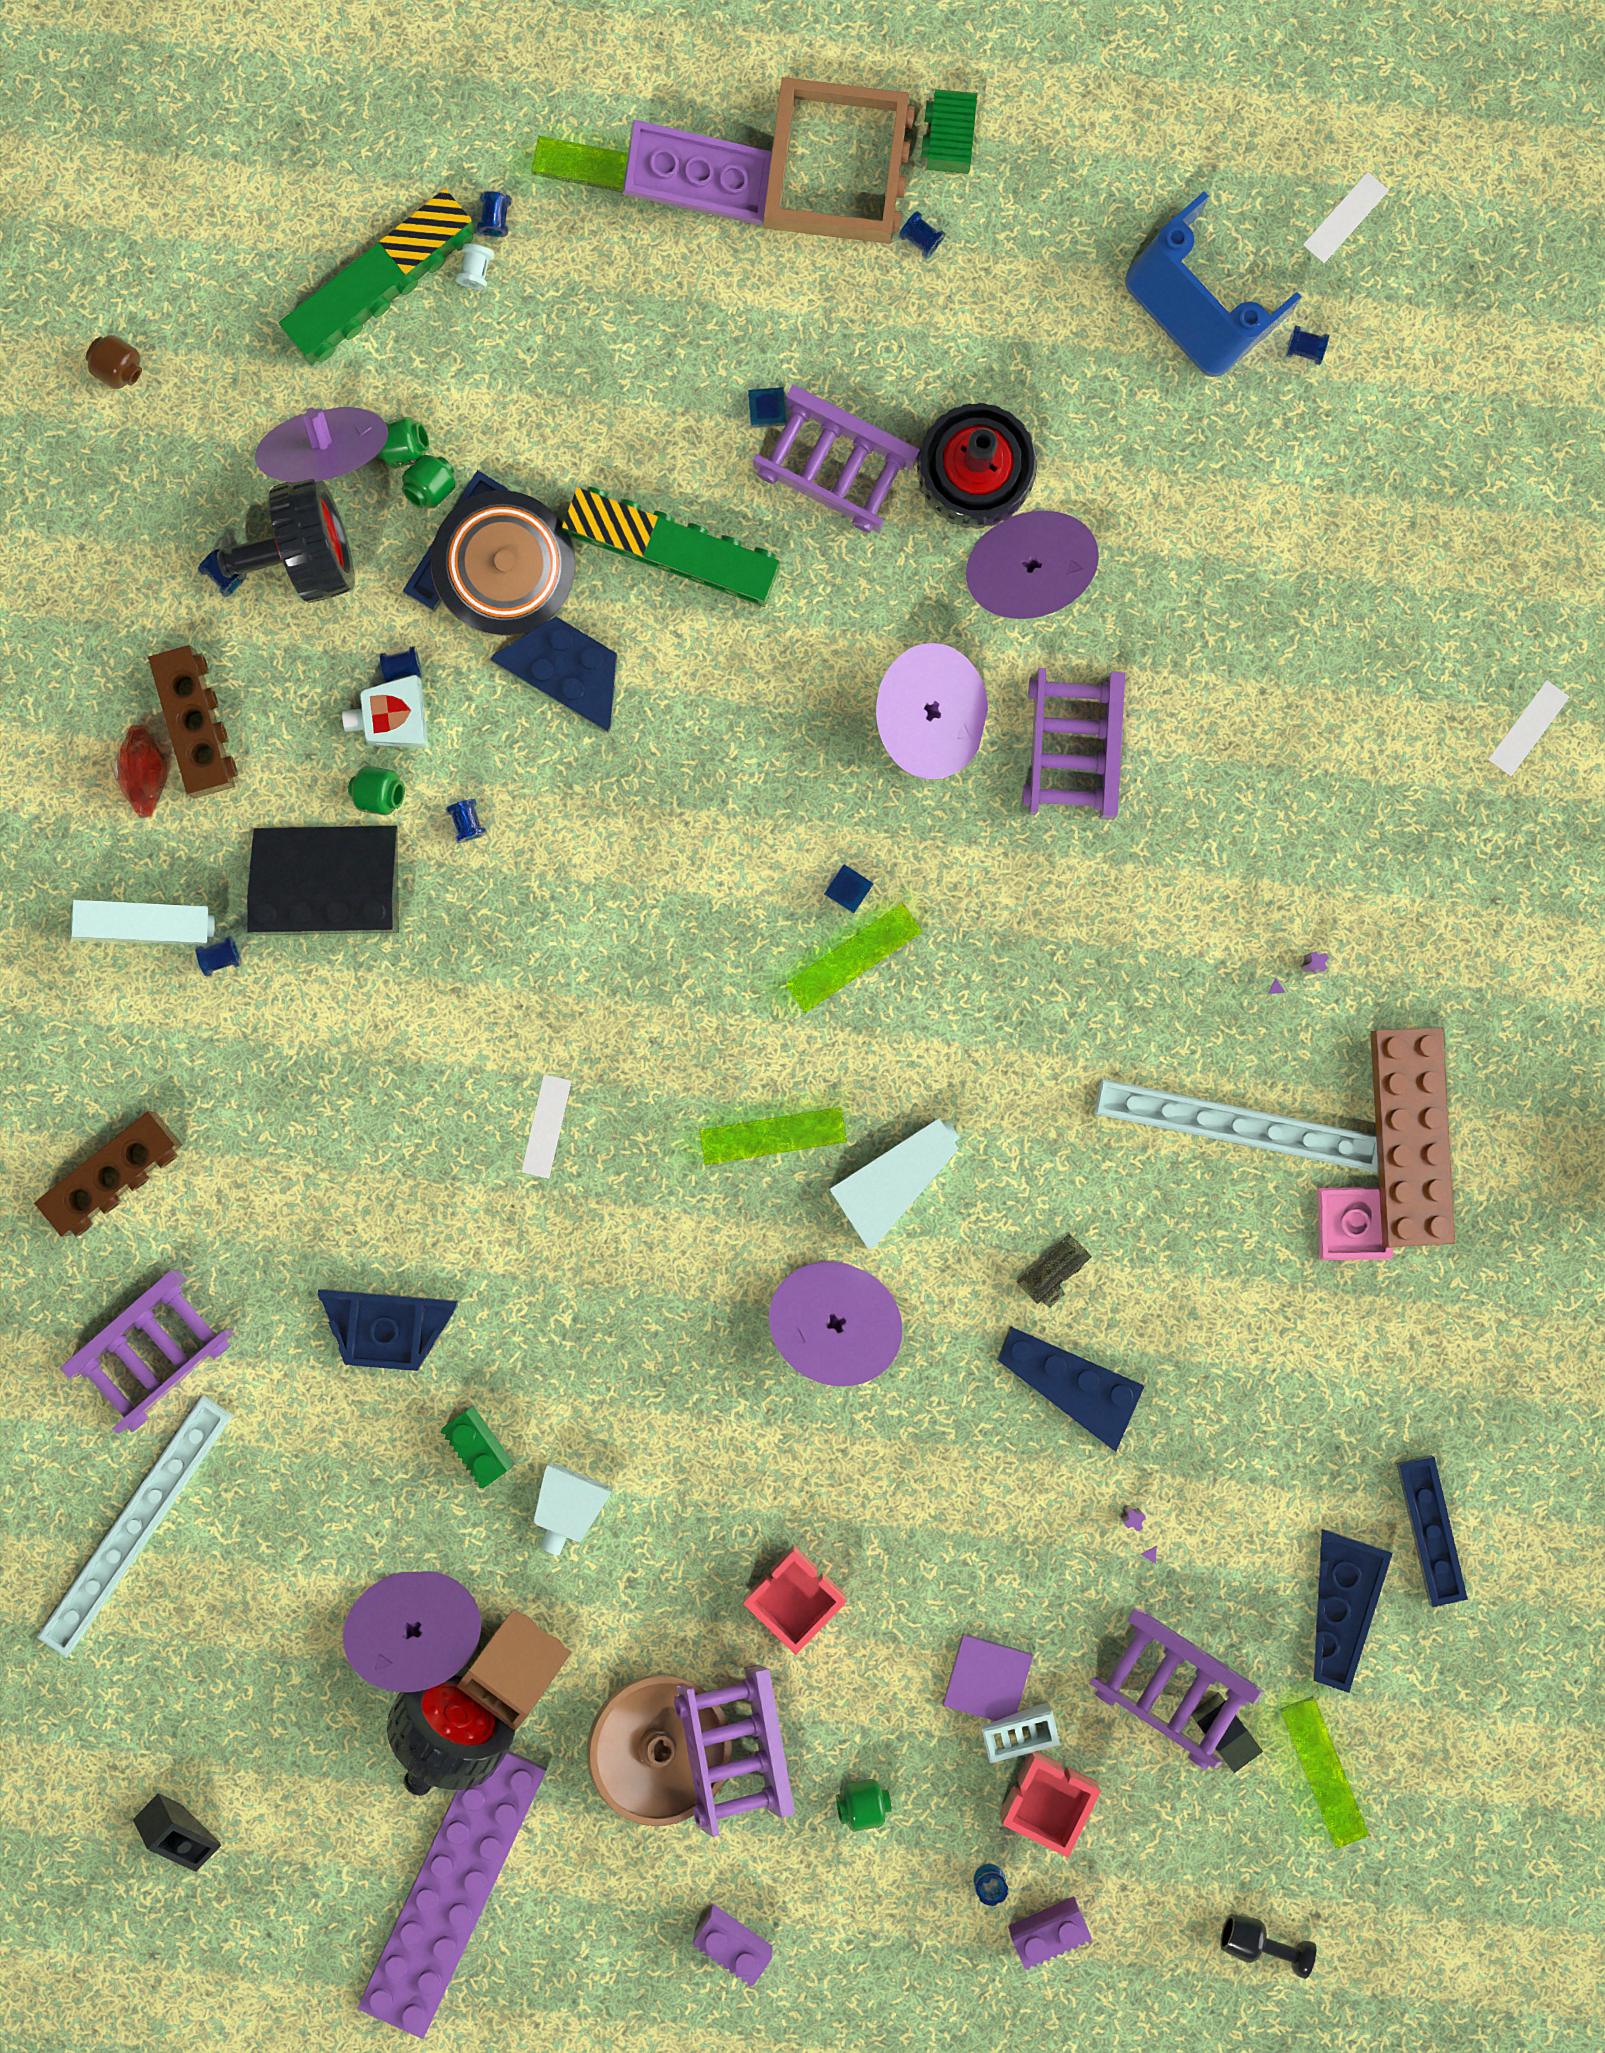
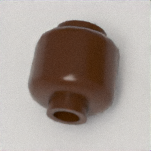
(113, 361)

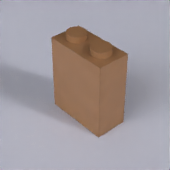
(514, 1669)

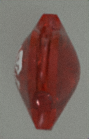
(140, 770)

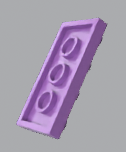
(697, 172)

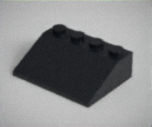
(323, 881)

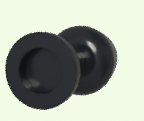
(1247, 1940)

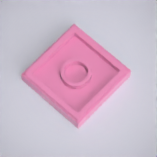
(1350, 1224)

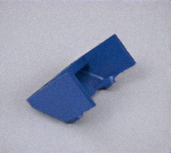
(1186, 307)

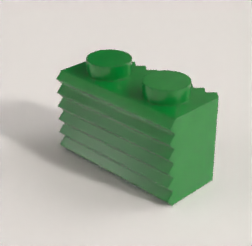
(951, 131)
(477, 1447)

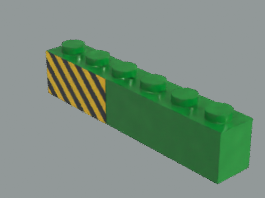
(378, 277)
(671, 546)

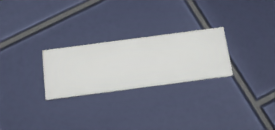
(1346, 217)
(1529, 728)
(546, 1126)

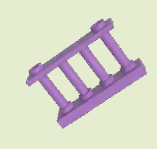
(834, 423)
(1106, 728)
(114, 1340)
(1208, 1671)
(768, 1760)

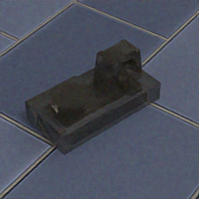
(1059, 1264)

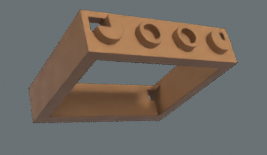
(828, 224)

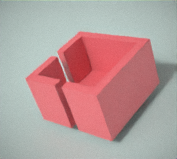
(794, 1600)
(1049, 1803)

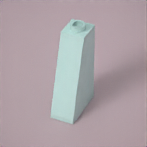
(140, 923)
(891, 1183)

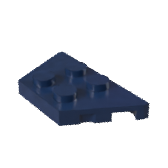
(565, 668)
(385, 1327)

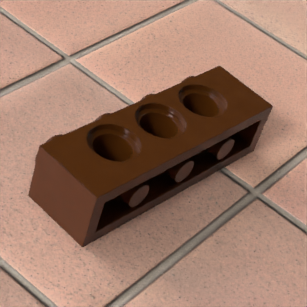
(168, 672)
(60, 1202)

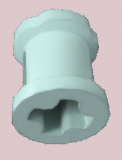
(474, 266)

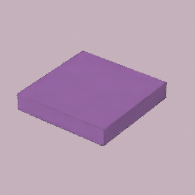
(987, 1678)

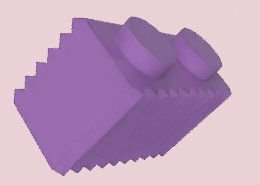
(1049, 1933)
(732, 1945)

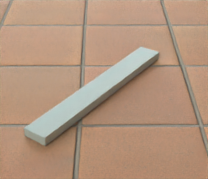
(1237, 1125)
(135, 1526)

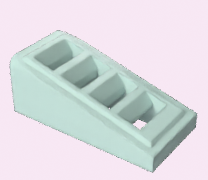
(1036, 1742)

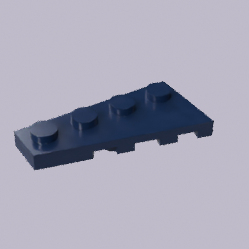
(1083, 1390)
(1347, 1598)

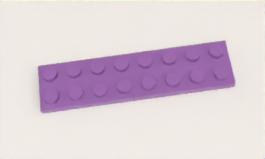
(450, 1896)

